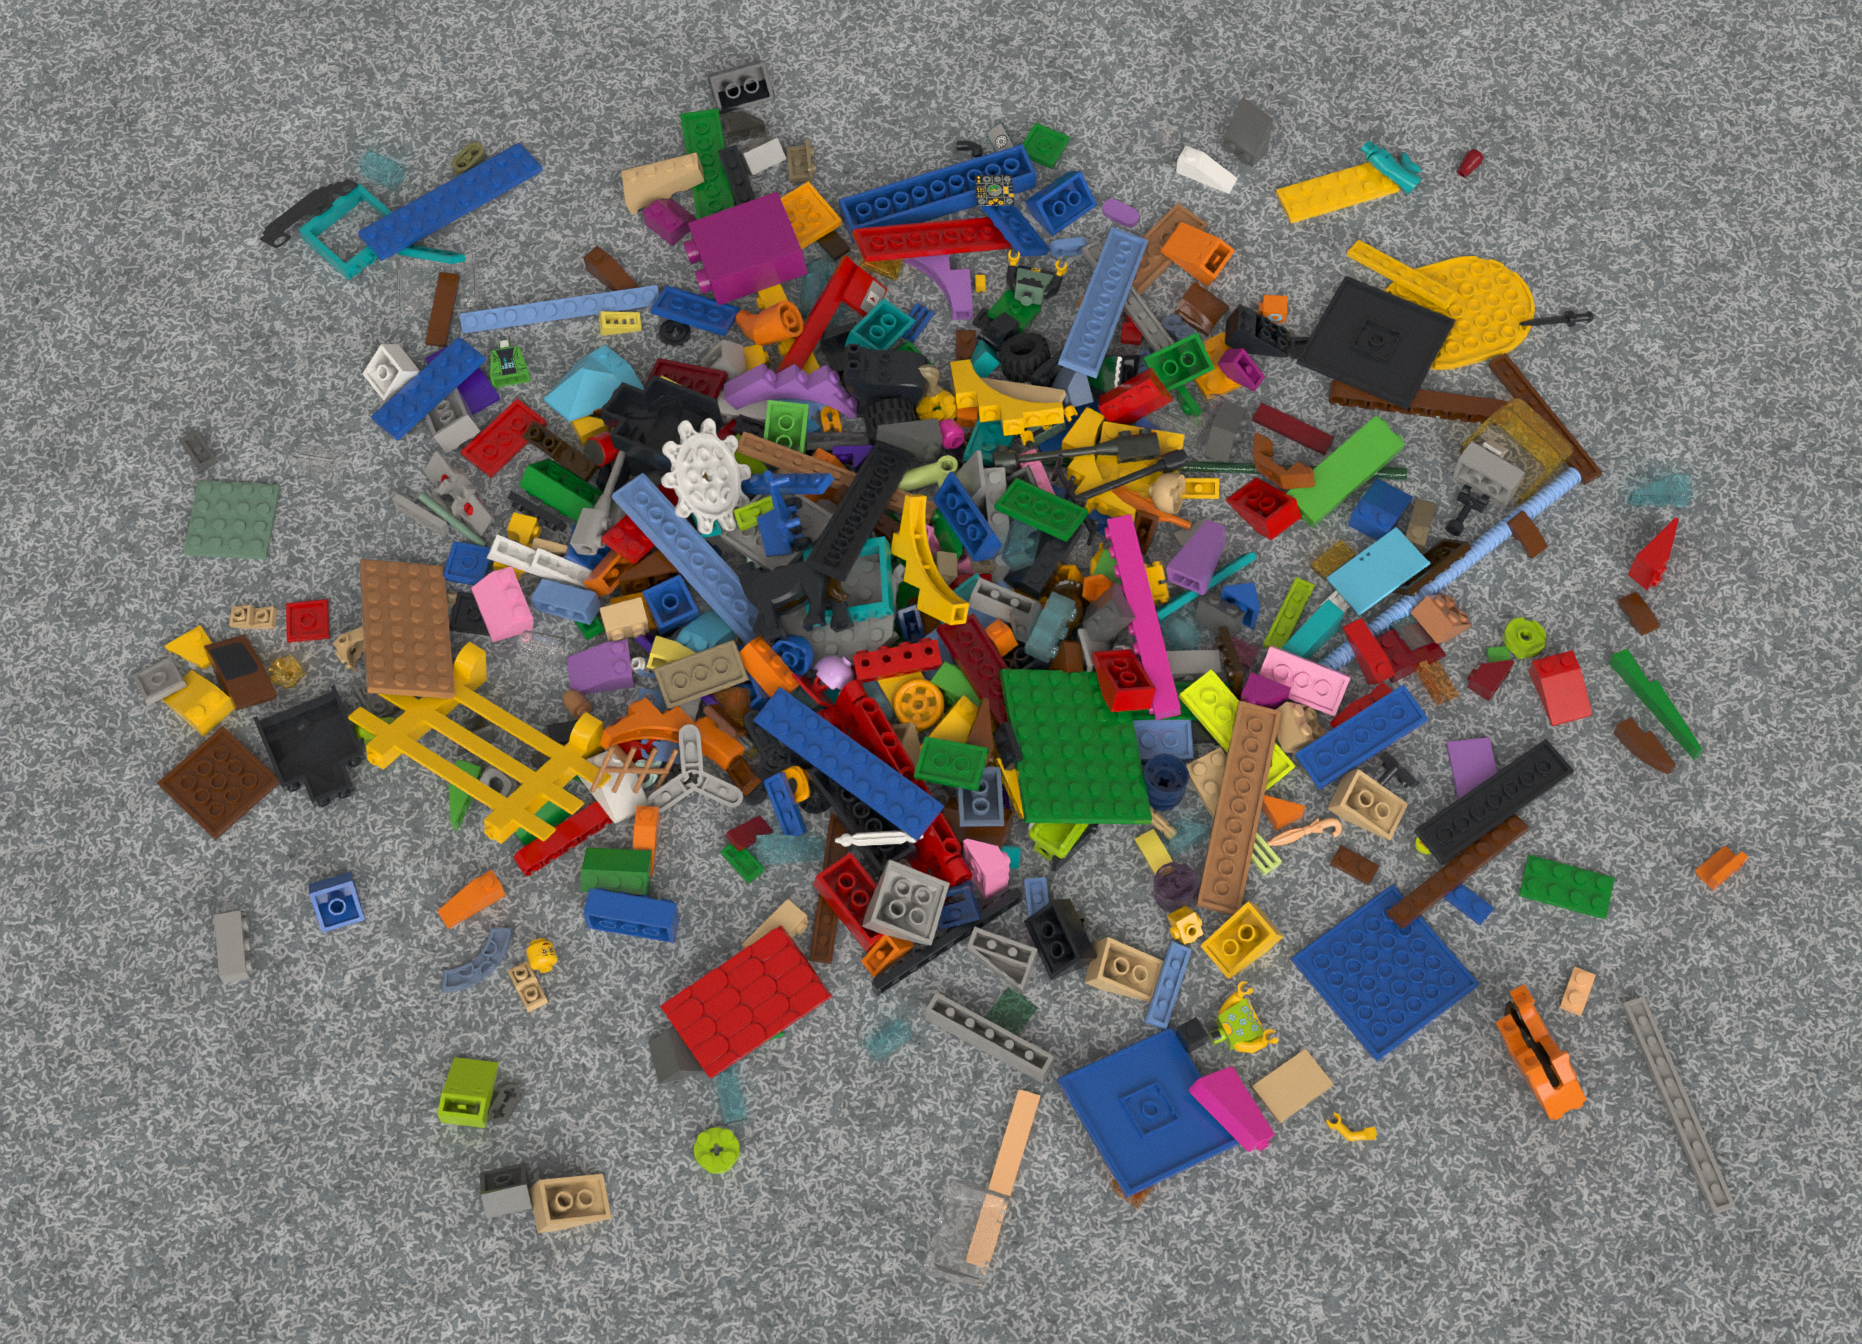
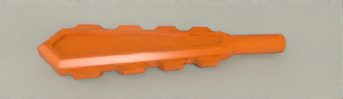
(1147, 505)

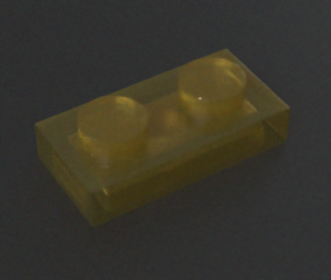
(1332, 560)

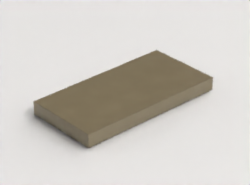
(700, 674)

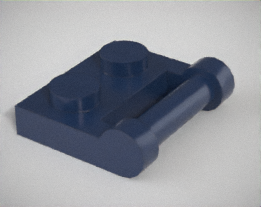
(960, 911)

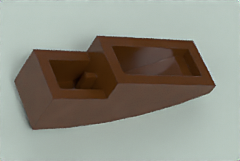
(1644, 746)

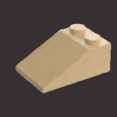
(1367, 804)
(1123, 970)
(569, 1202)

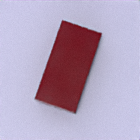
(745, 834)

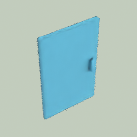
(1387, 567)

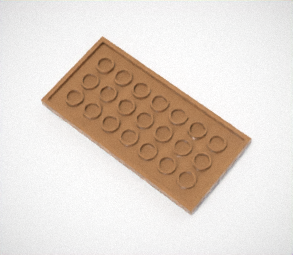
(406, 629)

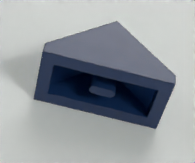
(909, 624)

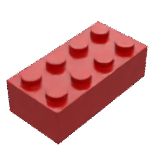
(848, 893)

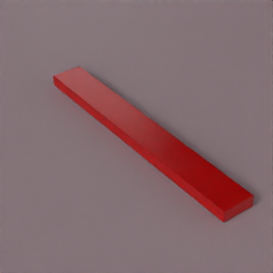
(819, 316)

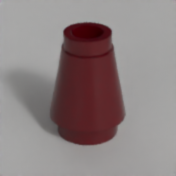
(1470, 162)

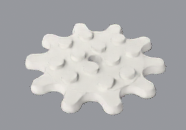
(706, 454)

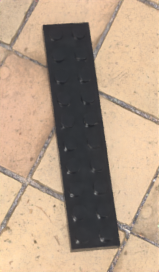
(859, 511)

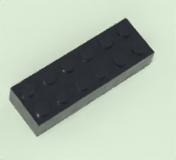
(858, 818)

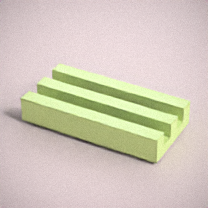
(1269, 851)

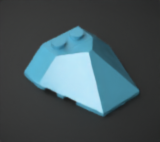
(590, 384)

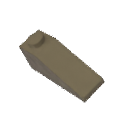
(1420, 523)

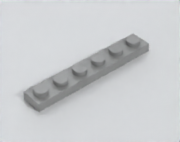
(999, 522)

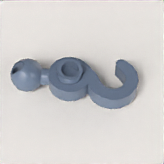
(1179, 332)

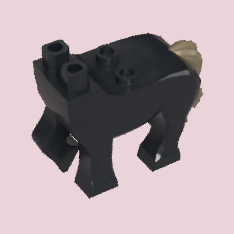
(888, 375)

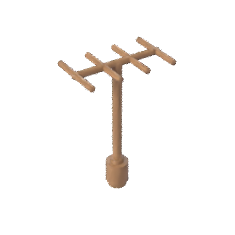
(577, 706)

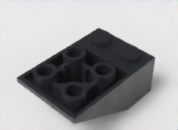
(1256, 334)

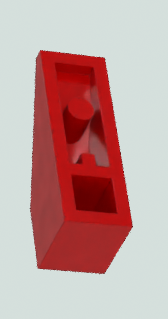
(1368, 652)

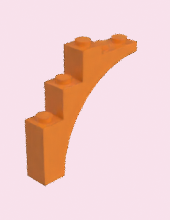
(647, 722)

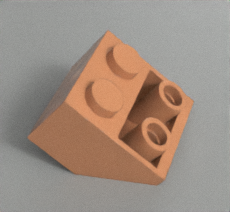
(1441, 617)

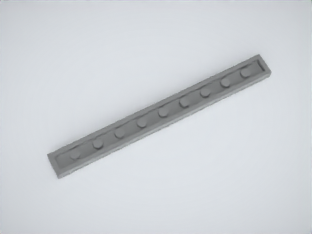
(1678, 1106)

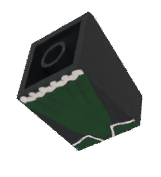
(1114, 371)

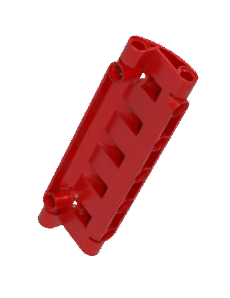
(871, 730)

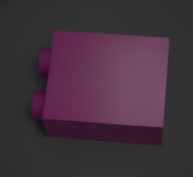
(745, 249)

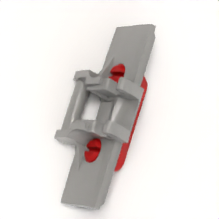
(466, 502)

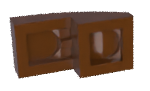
(1528, 534)
(1640, 615)

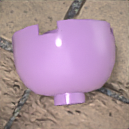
(835, 671)

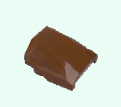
(1201, 309)

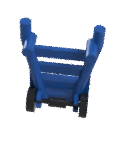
(775, 524)

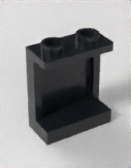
(833, 346)

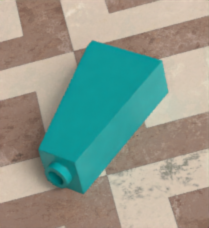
(1316, 631)

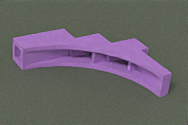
(953, 283)
(791, 383)

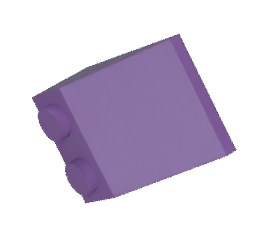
(601, 668)

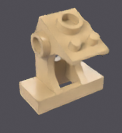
(348, 644)

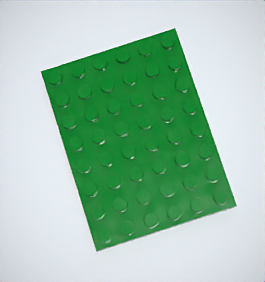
(1076, 753)

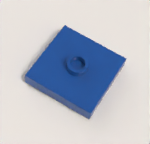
(467, 563)

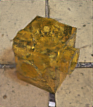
(285, 671)

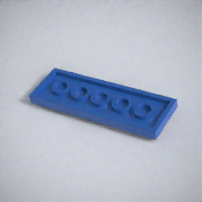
(428, 388)
(1361, 737)

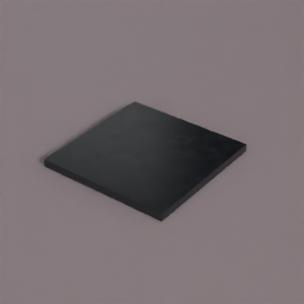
(1376, 342)

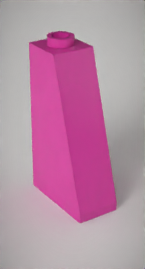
(1233, 1108)

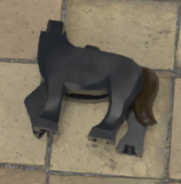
(789, 590)

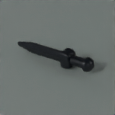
(1570, 319)

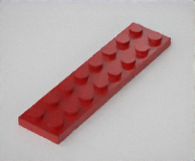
(929, 239)

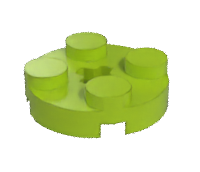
(1520, 647)
(726, 1158)

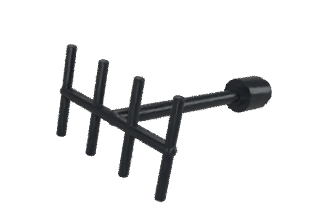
(1166, 463)

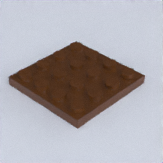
(218, 783)

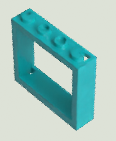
(339, 208)
(886, 607)

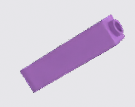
(1198, 558)

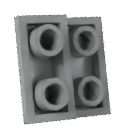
(375, 703)

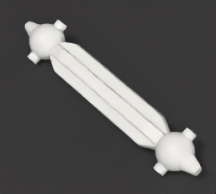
(875, 838)

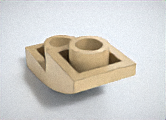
(253, 618)
(527, 986)

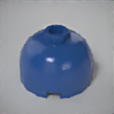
(795, 653)

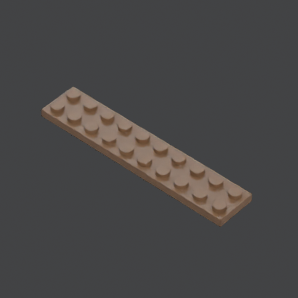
(1238, 808)

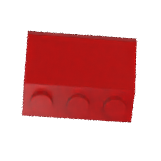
(1134, 399)

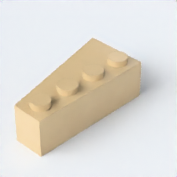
(660, 180)

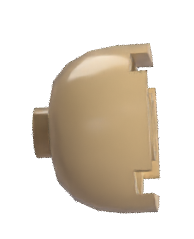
(1167, 492)

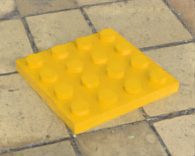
(1111, 470)

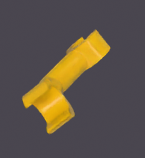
(1366, 1134)

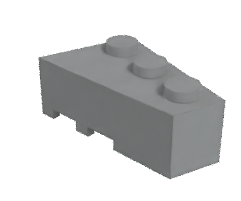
(1004, 957)

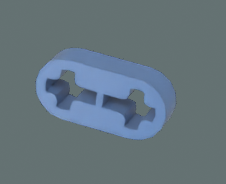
(1067, 246)

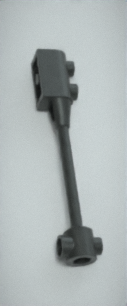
(1125, 448)

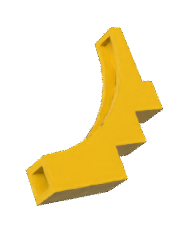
(993, 406)
(1084, 468)
(912, 545)

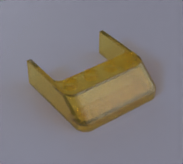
(1533, 435)

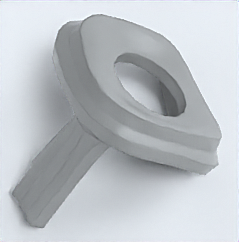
(510, 783)

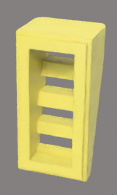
(611, 328)

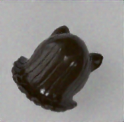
(1073, 591)

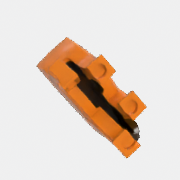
(1539, 1057)

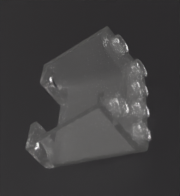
(966, 1234)

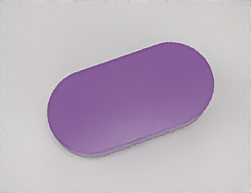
(1120, 213)

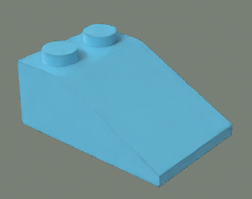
(705, 632)

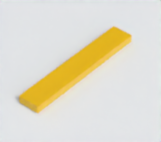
(1402, 274)

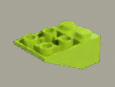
(468, 1092)

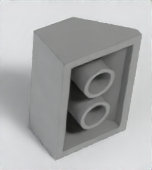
(1488, 474)

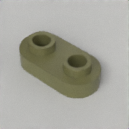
(466, 158)

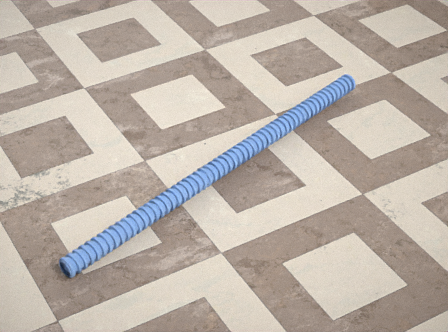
(1479, 548)

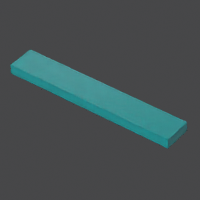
(1217, 577)

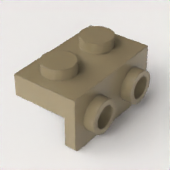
(800, 163)

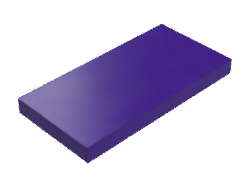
(474, 389)

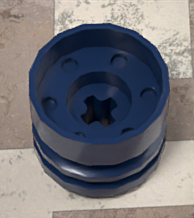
(1165, 781)

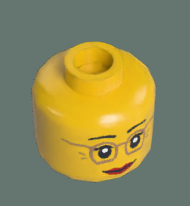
(541, 955)

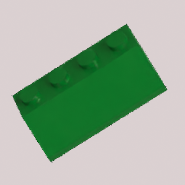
(559, 488)

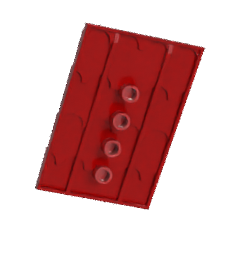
(746, 1001)

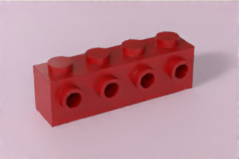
(897, 661)

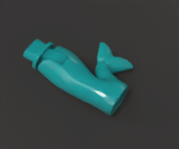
(1401, 174)

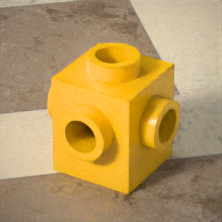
(1185, 925)

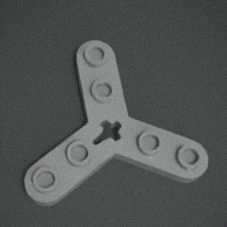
(707, 784)

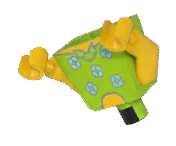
(1240, 1025)

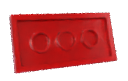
(501, 438)

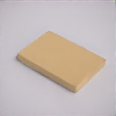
(1292, 1086)

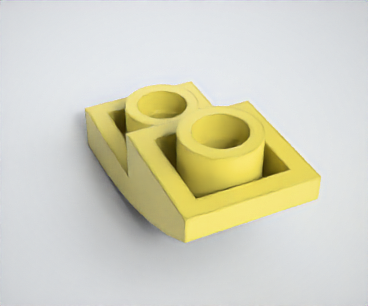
(1153, 850)

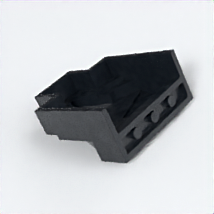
(651, 417)
(313, 748)

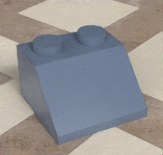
(1075, 387)

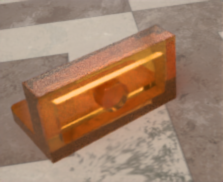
(1436, 682)

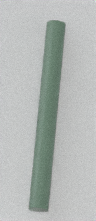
(452, 520)

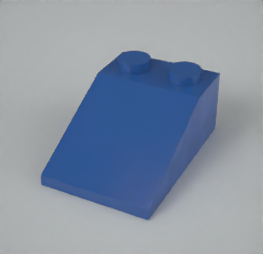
(1379, 510)

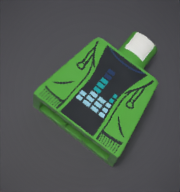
(508, 366)

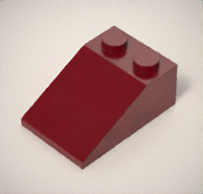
(1402, 658)

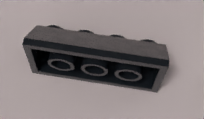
(1048, 561)

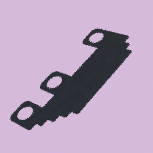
(301, 208)

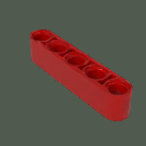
(566, 835)

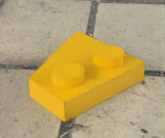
(191, 647)

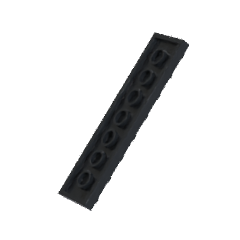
(1493, 801)

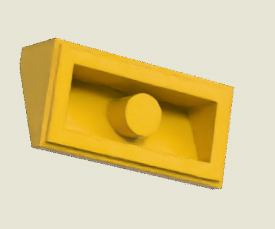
(1201, 488)

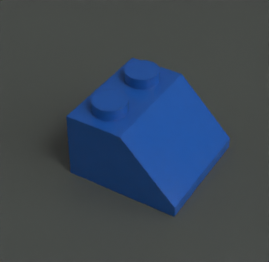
(670, 604)
(336, 902)

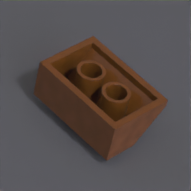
(987, 834)

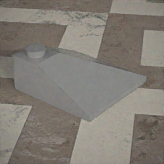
(906, 904)

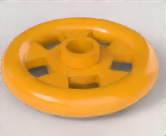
(910, 688)

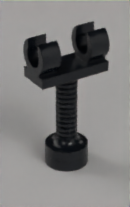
(1470, 503)

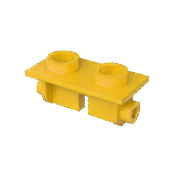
(1156, 574)

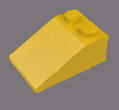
(200, 703)
(1242, 940)

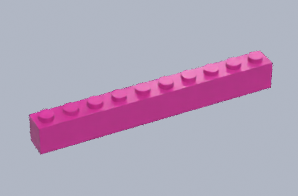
(1145, 626)

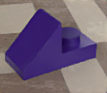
(852, 453)

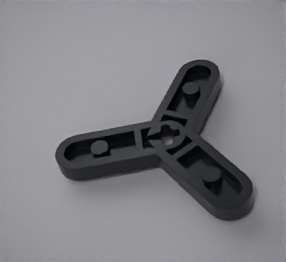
(767, 746)

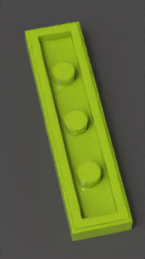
(1289, 613)

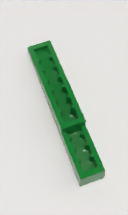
(1656, 700)

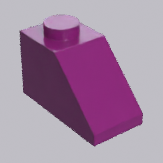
(1241, 368)

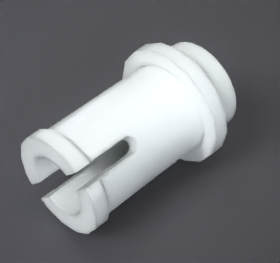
(642, 665)

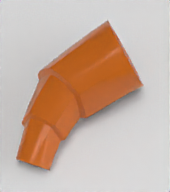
(772, 324)

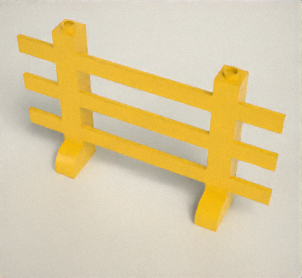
(536, 787)

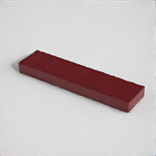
(1293, 429)

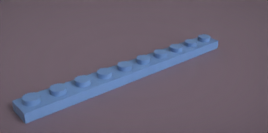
(558, 309)

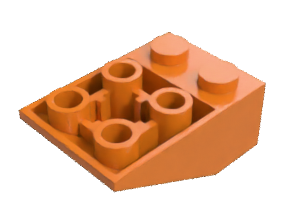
(1197, 252)

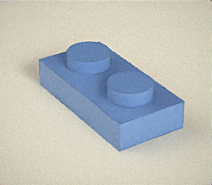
(1036, 894)

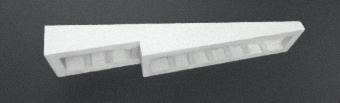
(538, 562)

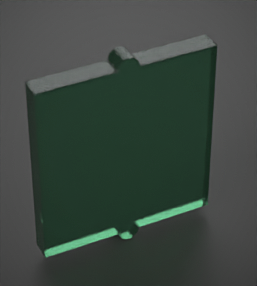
(1011, 1011)

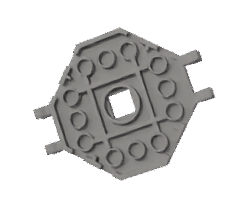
(864, 588)

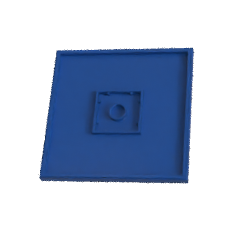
(1143, 1112)

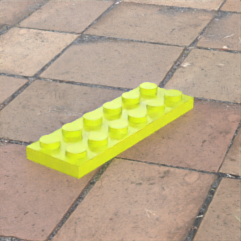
(1216, 710)

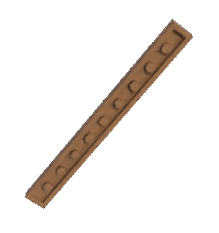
(801, 463)

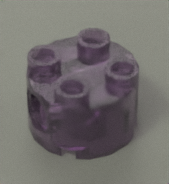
(1174, 886)

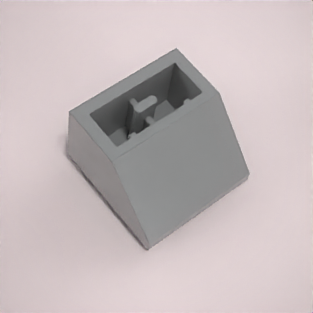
(726, 357)

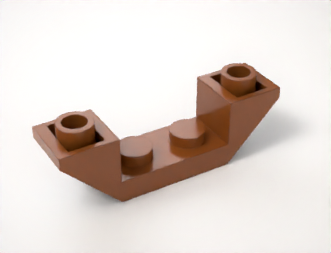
(1295, 477)

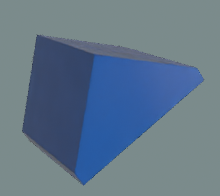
(1246, 599)

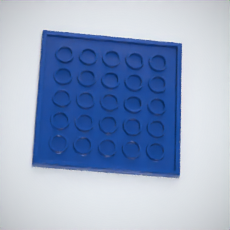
(1383, 977)

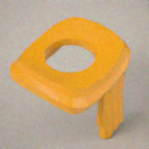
(801, 777)

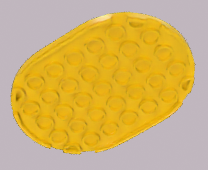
(1486, 309)

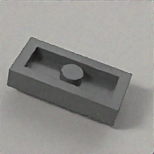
(198, 451)

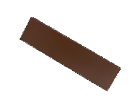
(442, 309)

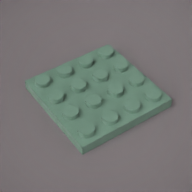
(232, 519)

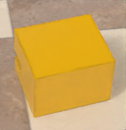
(980, 283)

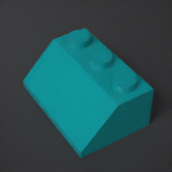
(880, 327)

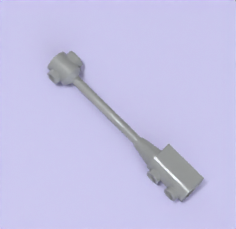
(594, 522)

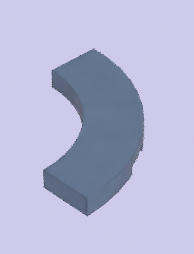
(481, 967)

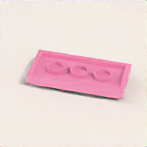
(1309, 681)

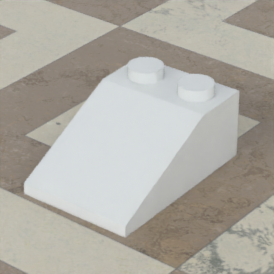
(623, 802)

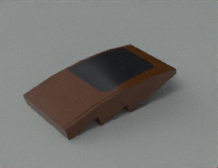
(240, 672)

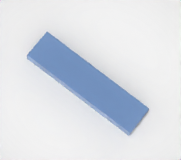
(1167, 985)

